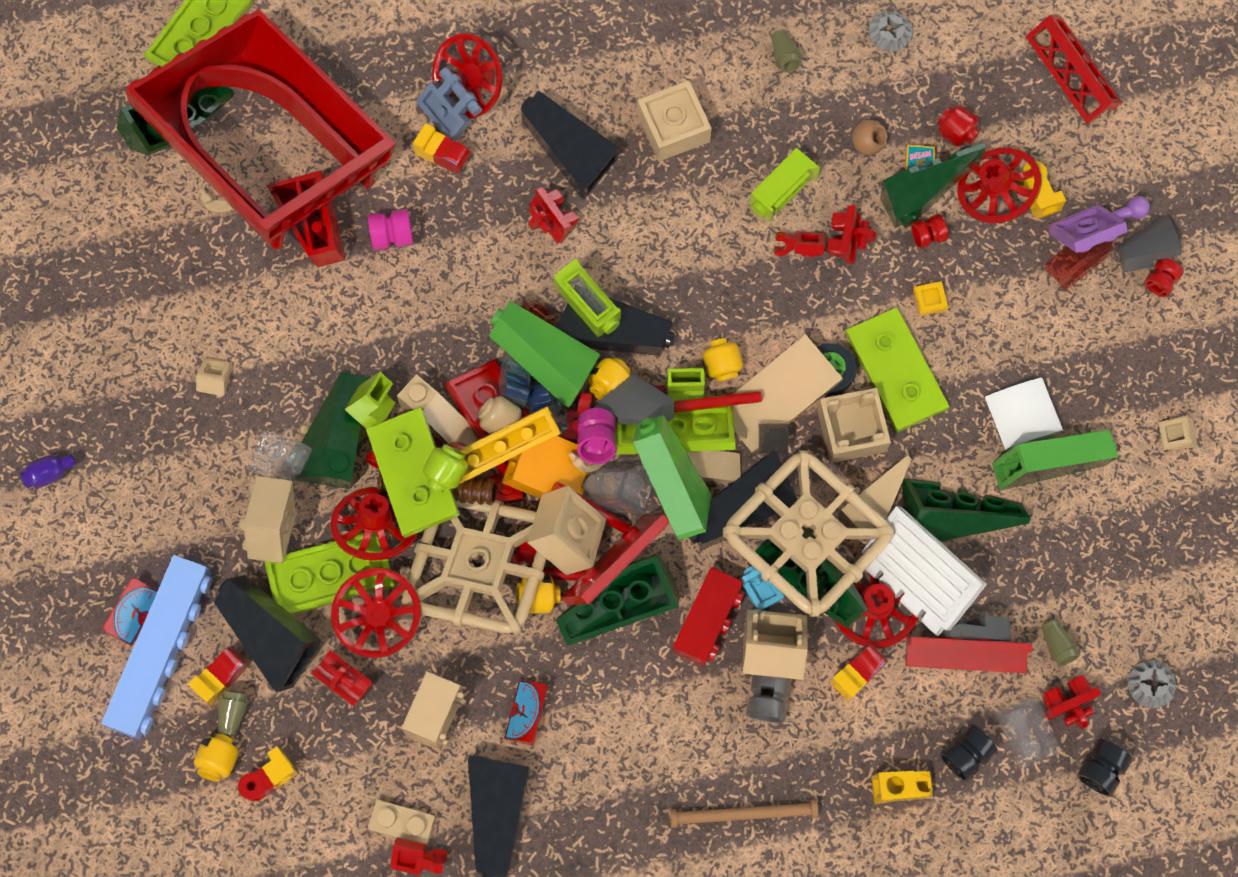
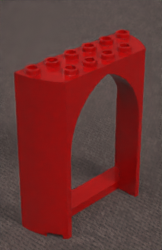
(263, 60)

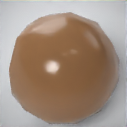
(869, 137)

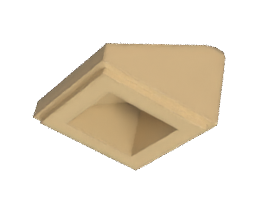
(213, 376)
(1178, 433)

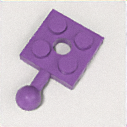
(1096, 224)

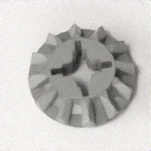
(884, 39)
(1142, 693)

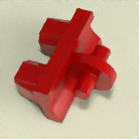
(548, 216)
(855, 235)
(342, 678)
(1082, 694)

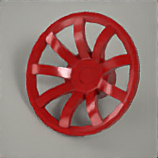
(473, 72)
(997, 180)
(372, 516)
(880, 605)
(376, 613)

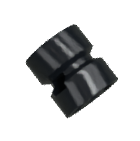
(965, 755)
(1105, 767)

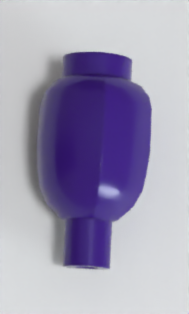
(46, 470)

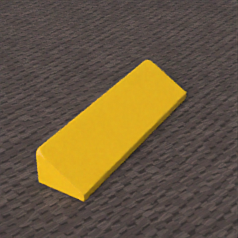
(509, 442)

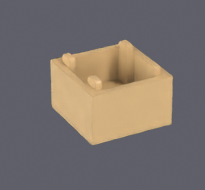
(673, 120)
(853, 425)
(269, 519)
(567, 530)
(775, 644)
(433, 711)

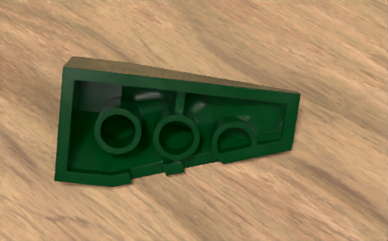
(145, 140)
(914, 191)
(333, 437)
(634, 595)
(845, 609)

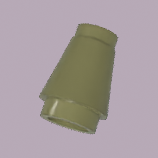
(785, 51)
(1060, 644)
(231, 711)

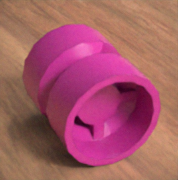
(390, 229)
(596, 436)

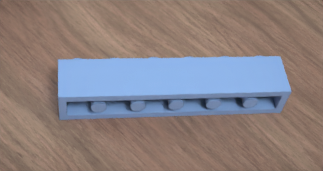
(157, 648)

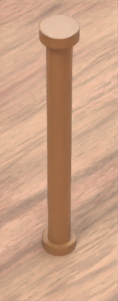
(744, 813)

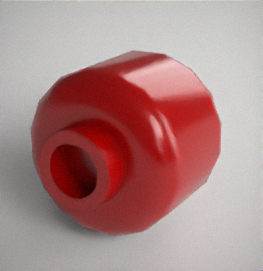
(958, 126)

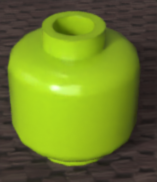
(445, 468)

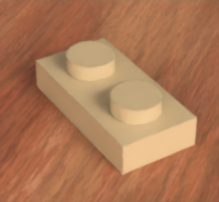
(401, 822)

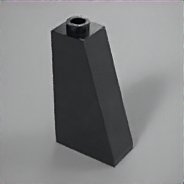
(570, 143)
(637, 332)
(733, 497)
(267, 631)
(496, 809)

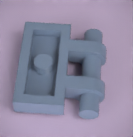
(443, 110)

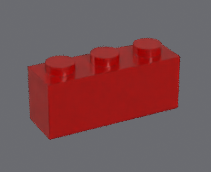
(708, 617)

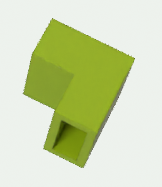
(685, 383)
(370, 402)

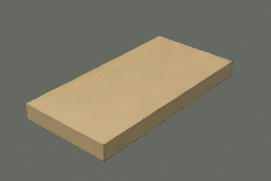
(786, 388)

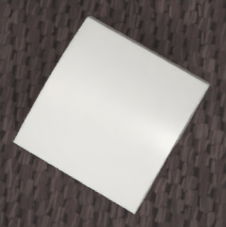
(1024, 413)

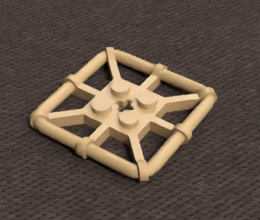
(808, 552)
(485, 579)

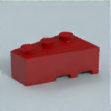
(320, 230)

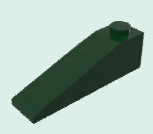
(960, 513)

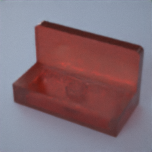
(1071, 267)

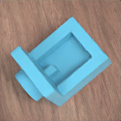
(760, 593)

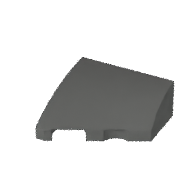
(1149, 244)
(636, 401)
(981, 628)

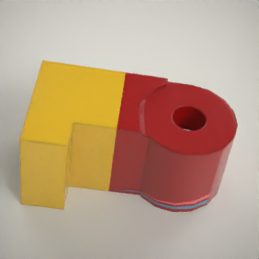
(440, 149)
(858, 672)
(219, 676)
(268, 778)

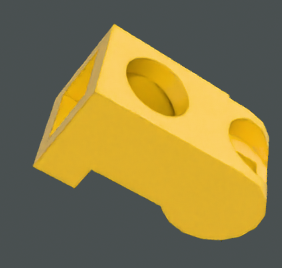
(1047, 200)
(901, 786)

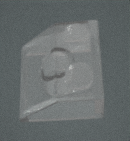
(619, 486)

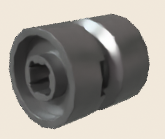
(765, 707)

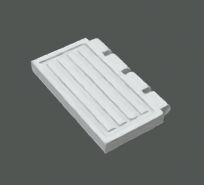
(926, 572)

